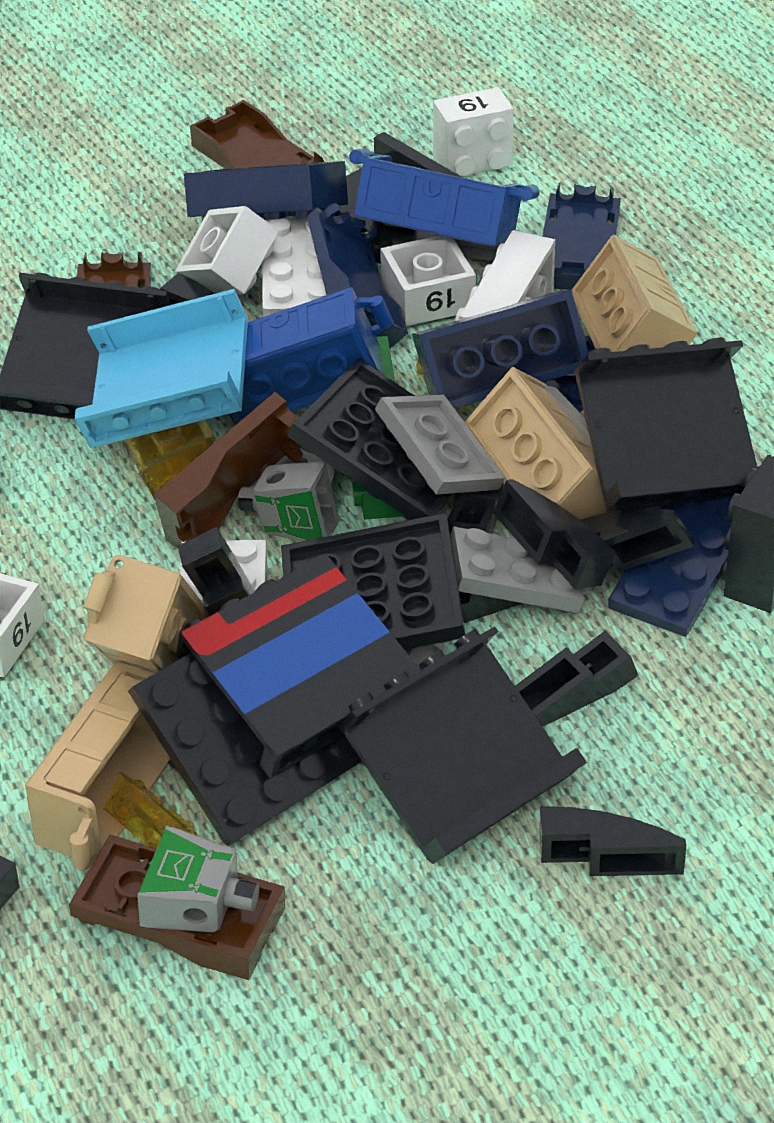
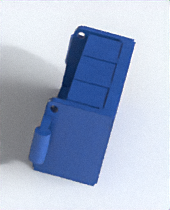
(437, 200)
(309, 348)

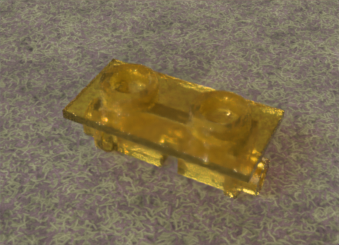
(142, 811)

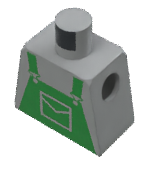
(293, 501)
(192, 884)

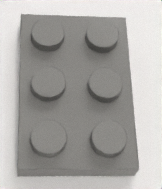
(440, 444)
(504, 570)

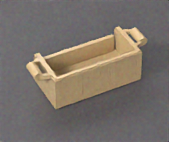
(630, 300)
(538, 444)
(139, 613)
(81, 768)

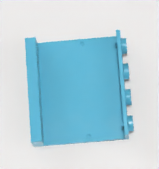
(166, 368)

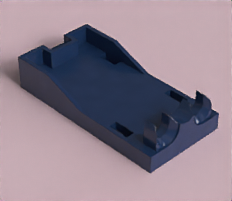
(579, 230)
(349, 262)

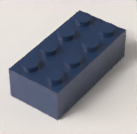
(268, 190)
(476, 352)

